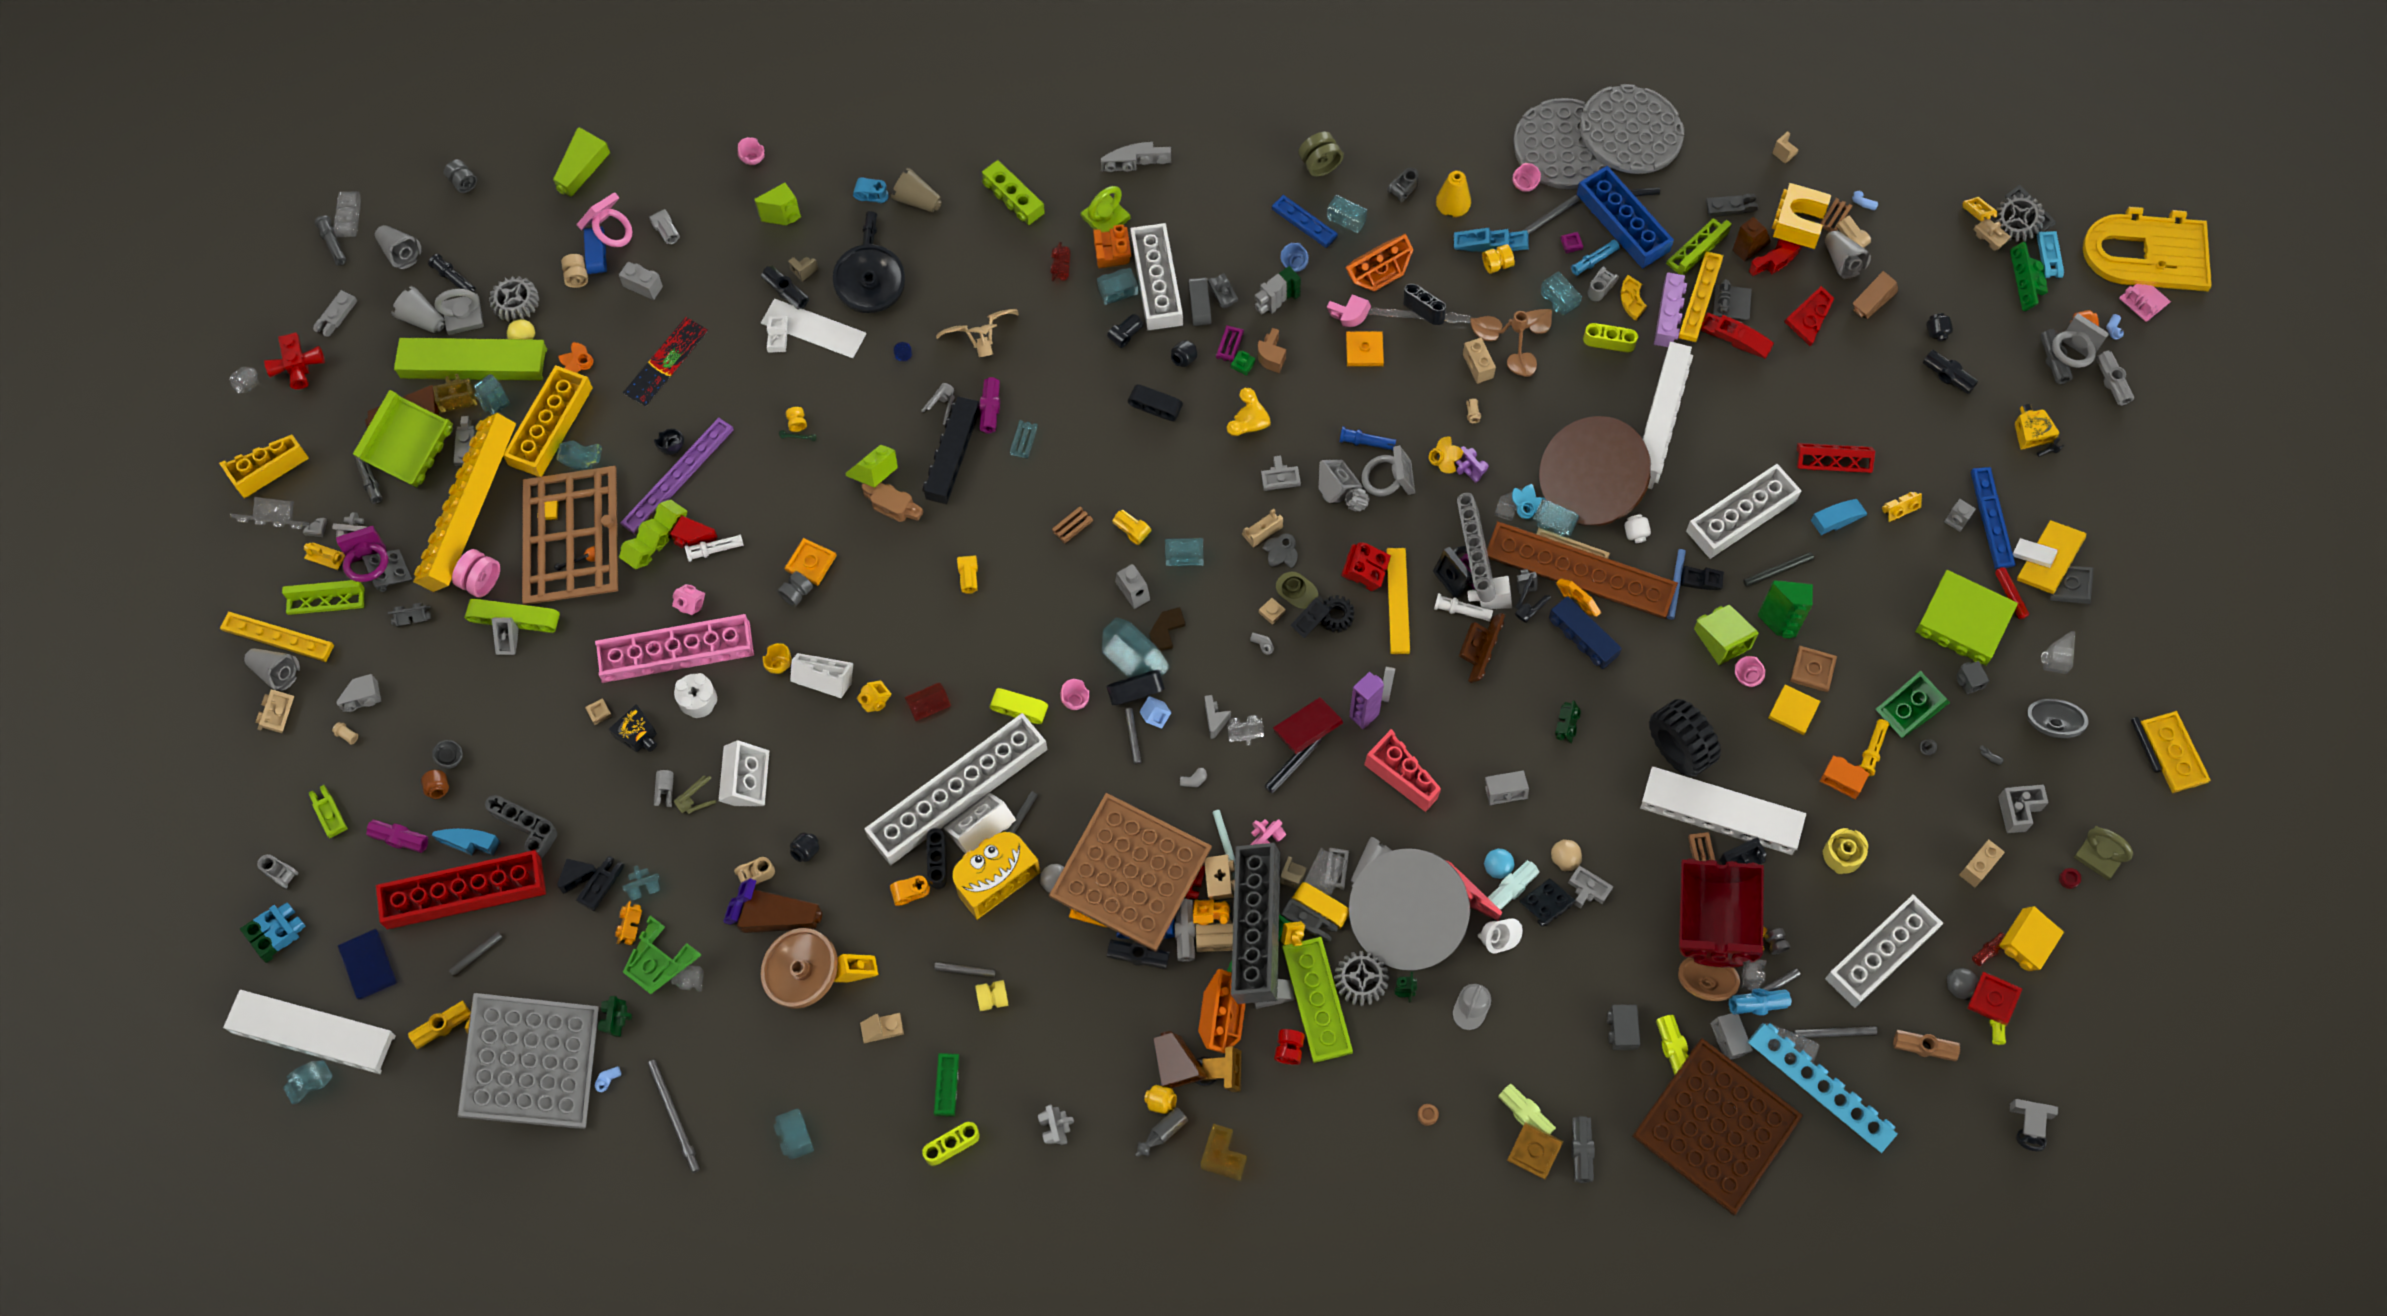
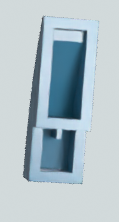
(1838, 516)
(468, 840)

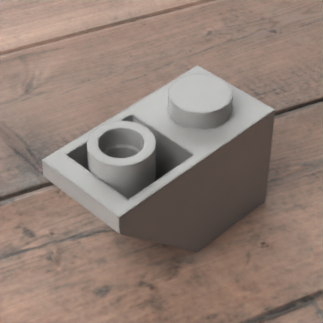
(360, 693)

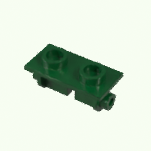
(1568, 729)
(1406, 987)

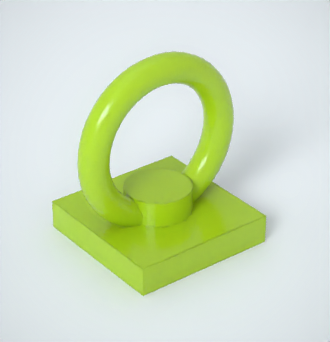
(1105, 211)

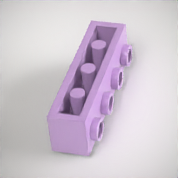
(1669, 309)

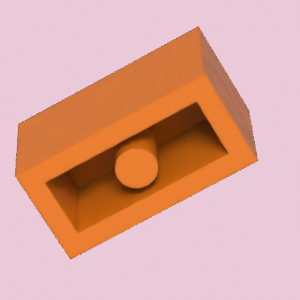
(1844, 777)

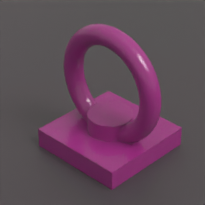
(359, 544)

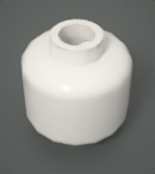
(1637, 528)

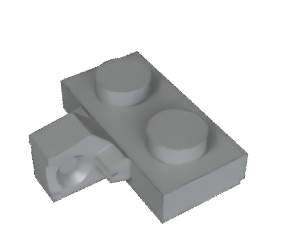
(1280, 476)
(1589, 887)

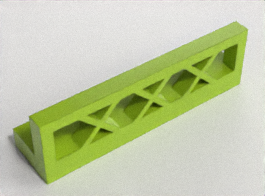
(1699, 251)
(320, 591)

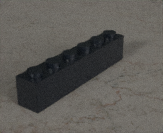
(951, 450)

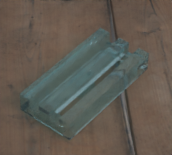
(1027, 426)

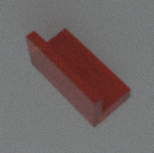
(928, 701)

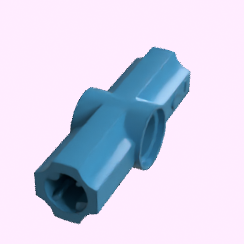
(1759, 1001)

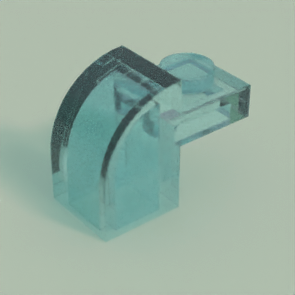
(577, 456)
(305, 1079)

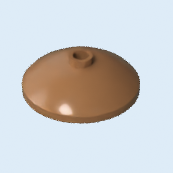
(1707, 981)

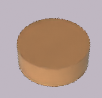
(1427, 1114)

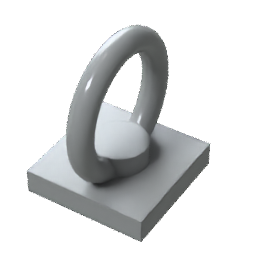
(460, 313)
(2082, 337)
(1401, 471)

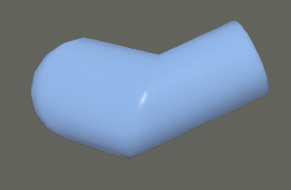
(2112, 328)
(605, 1078)

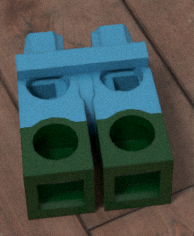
(272, 931)

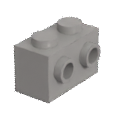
(640, 280)

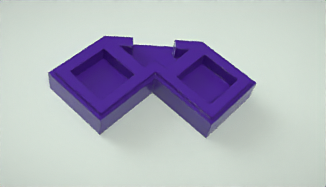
(734, 908)

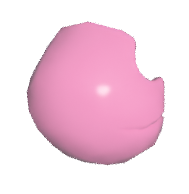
(750, 151)
(1526, 177)
(1749, 671)
(1074, 694)

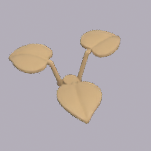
(983, 344)

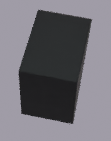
(574, 874)

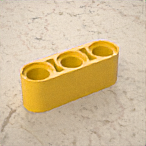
(1322, 904)

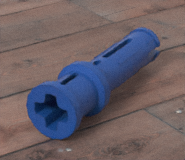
(1358, 437)

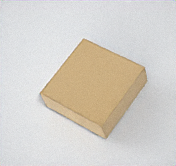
(598, 711)

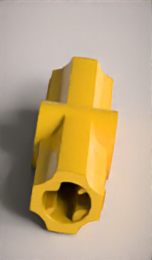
(428, 1031)

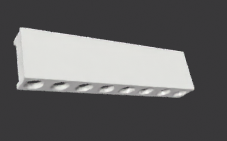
(1723, 810)
(309, 1031)

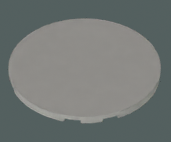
(1631, 129)
(1553, 142)
(1409, 909)

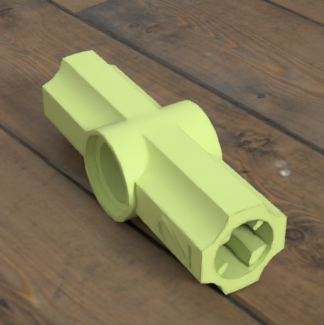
(1525, 1109)

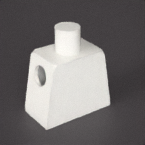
(1503, 595)

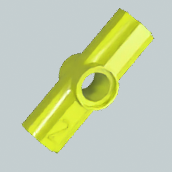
(1673, 1043)

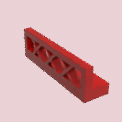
(1835, 450)

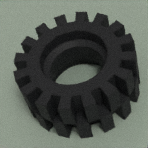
(1342, 623)

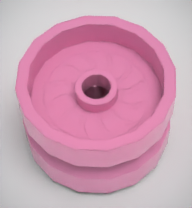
(476, 573)

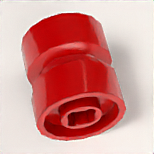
(1294, 1041)

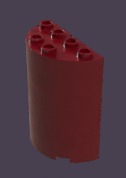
(1721, 912)

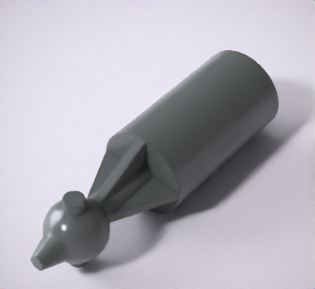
(1162, 1131)

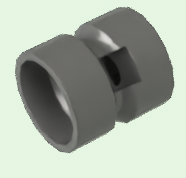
(460, 176)
(793, 591)

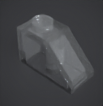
(2060, 654)

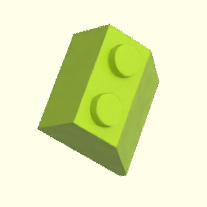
(778, 206)
(874, 466)

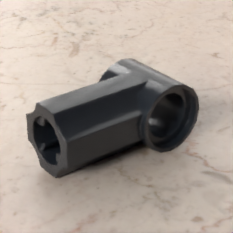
(1122, 333)

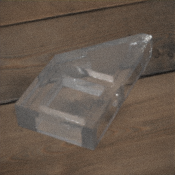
(1506, 507)

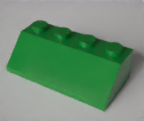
(1786, 607)

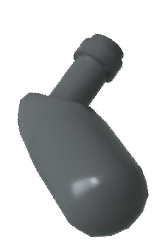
(1990, 756)

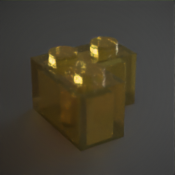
(1219, 1158)

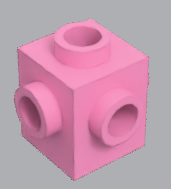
(688, 599)

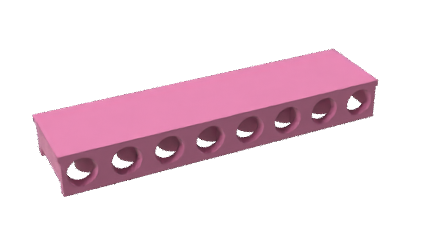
(674, 648)

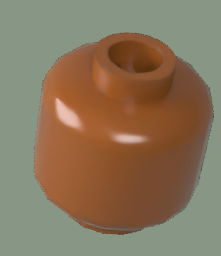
(435, 784)

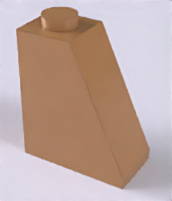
(1875, 295)

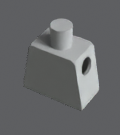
(1130, 583)

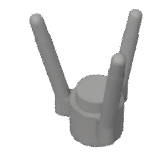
(943, 394)

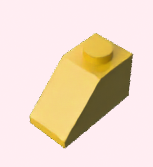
(855, 967)

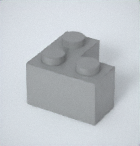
(2018, 804)

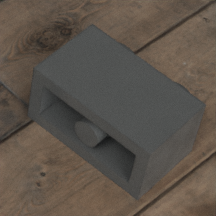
(1624, 1027)

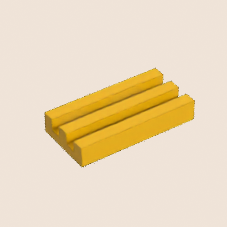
(1977, 209)

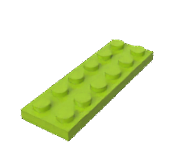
(1317, 1000)

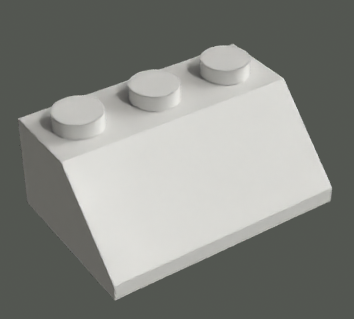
(743, 774)
(980, 822)

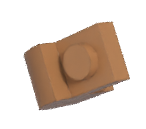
(1269, 354)

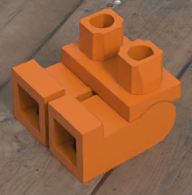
(1112, 247)

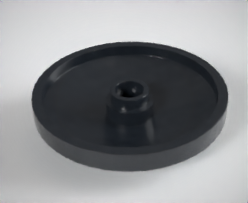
(868, 278)

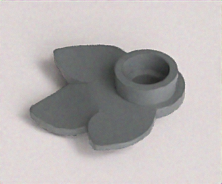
(1279, 552)

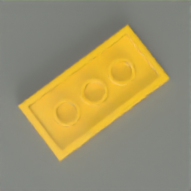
(2067, 543)
(2175, 752)

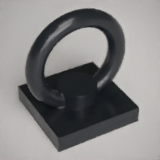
(1453, 572)

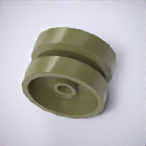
(1320, 154)

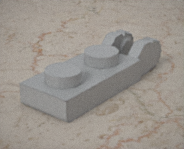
(335, 313)

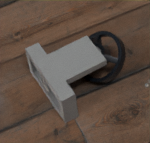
(2034, 1122)

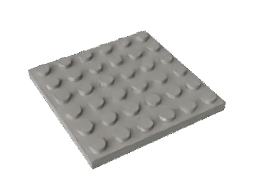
(528, 1061)

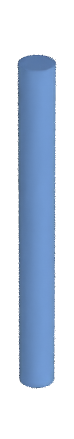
(1677, 578)

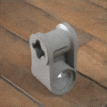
(1603, 283)
(279, 872)

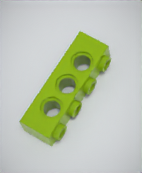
(1010, 184)

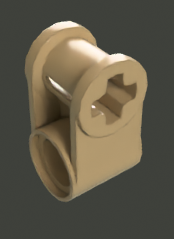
(752, 870)

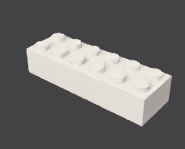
(1156, 276)
(1743, 511)
(1884, 951)

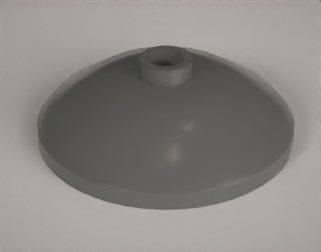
(2057, 718)

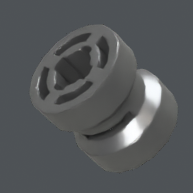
(1777, 941)

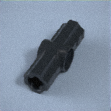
(779, 281)
(1950, 371)
(1124, 951)

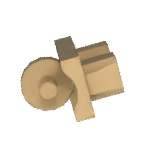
(1991, 233)

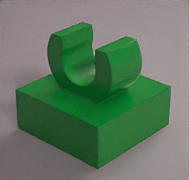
(1243, 362)

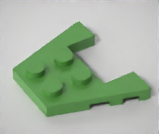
(652, 967)

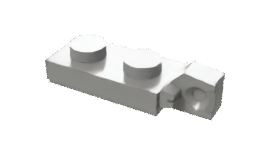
(462, 439)

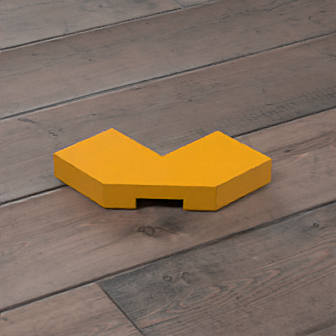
(1574, 592)

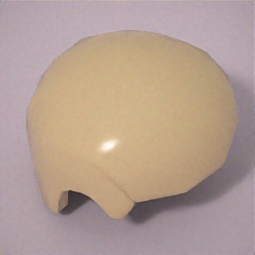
(1566, 855)

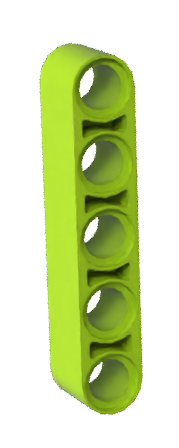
(524, 616)

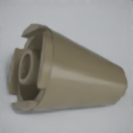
(915, 192)

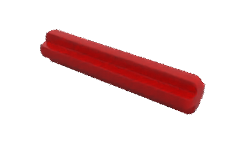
(2011, 592)

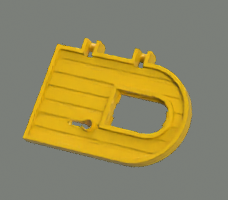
(2176, 246)

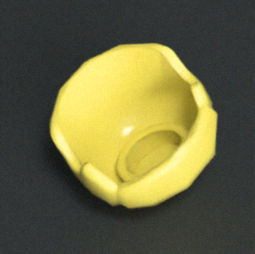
(521, 330)

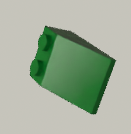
(1912, 705)

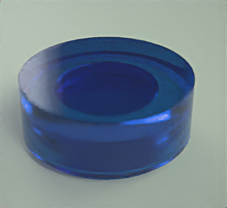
(902, 351)

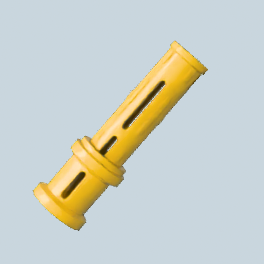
(1871, 755)

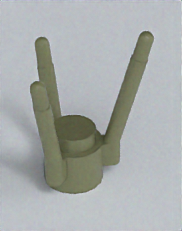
(684, 801)

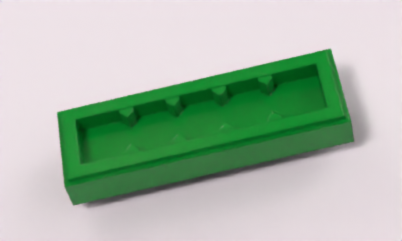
(946, 1084)

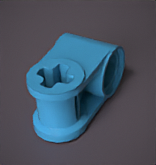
(869, 190)

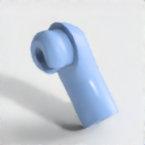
(1866, 203)

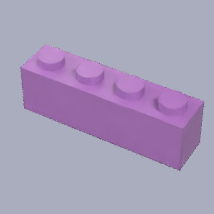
(1366, 700)

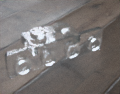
(271, 510)

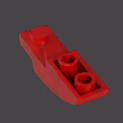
(1776, 258)
(1738, 334)

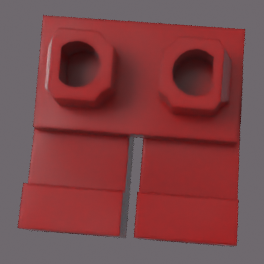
(1366, 565)

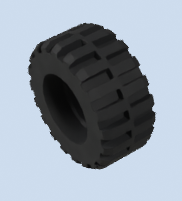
(1684, 737)

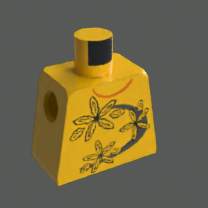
(2034, 428)

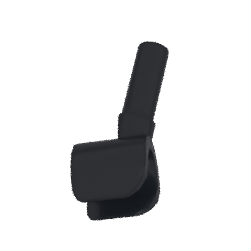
(2052, 448)

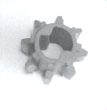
(1357, 499)

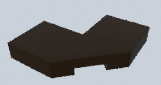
(1167, 621)

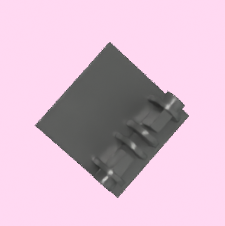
(1732, 301)
(394, 573)

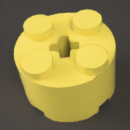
(1835, 851)

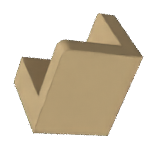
(1784, 149)

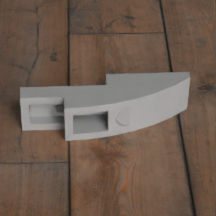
(1141, 153)

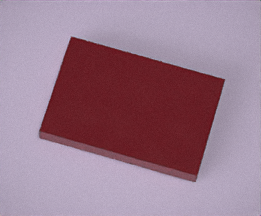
(1308, 725)

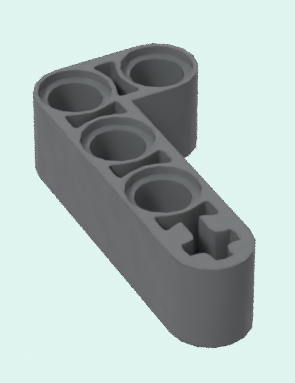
(519, 822)

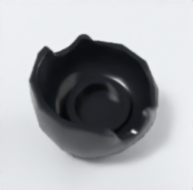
(669, 441)

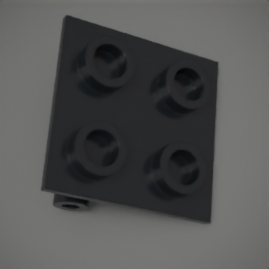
(1547, 902)

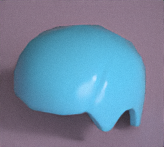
(1499, 863)

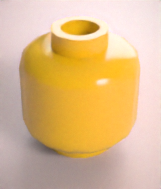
(1160, 1099)

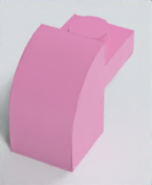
(1353, 313)

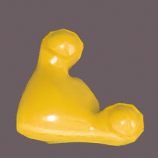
(1249, 418)

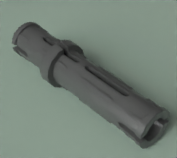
(370, 484)

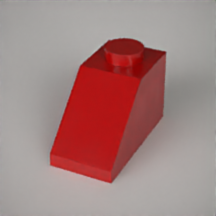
(691, 533)

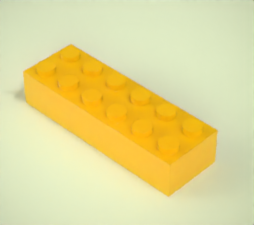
(548, 421)

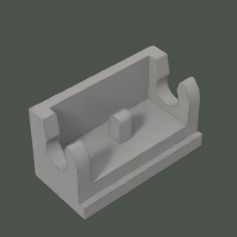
(1506, 787)
(1731, 1036)

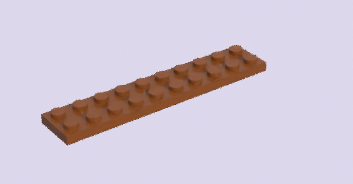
(1587, 570)

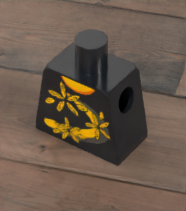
(634, 730)

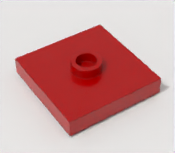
(1994, 998)

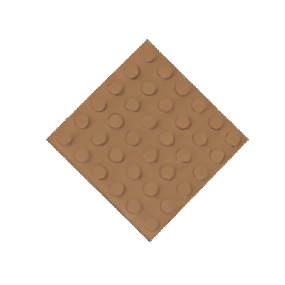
(1130, 871)

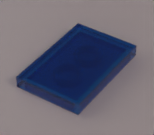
(367, 964)

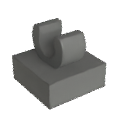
(1522, 580)

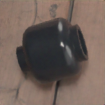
(1939, 326)
(1183, 353)
(804, 847)

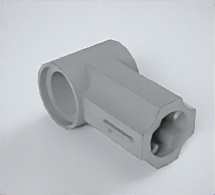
(662, 222)

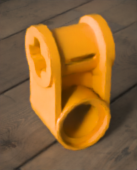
(907, 890)

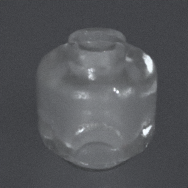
(244, 379)

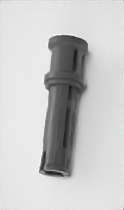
(327, 233)

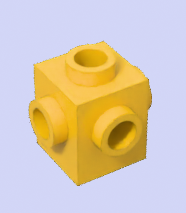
(874, 696)

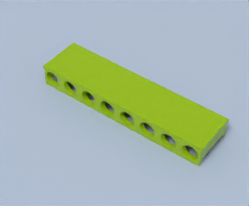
(470, 358)

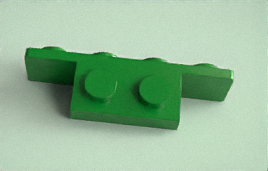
(2029, 276)

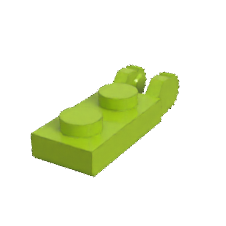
(328, 813)

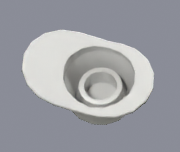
(1501, 935)

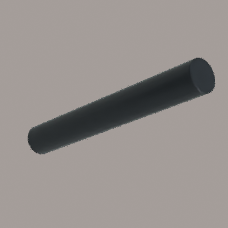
(1647, 191)
(2146, 744)

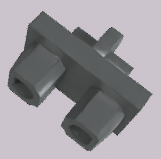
(1223, 291)

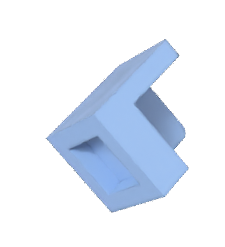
(1155, 712)

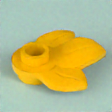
(1448, 455)

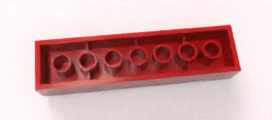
(460, 889)

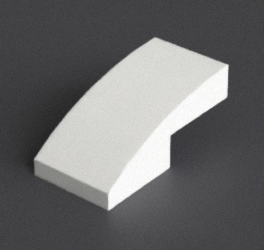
(777, 334)

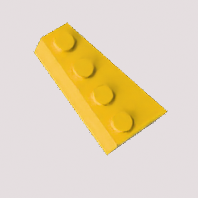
(264, 465)

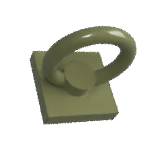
(2104, 851)

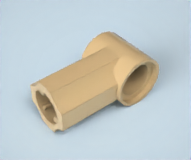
(1852, 231)

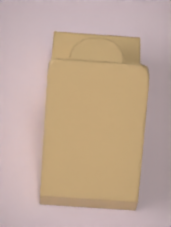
(880, 1028)

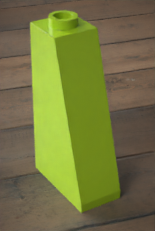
(580, 161)

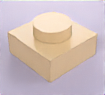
(1272, 611)

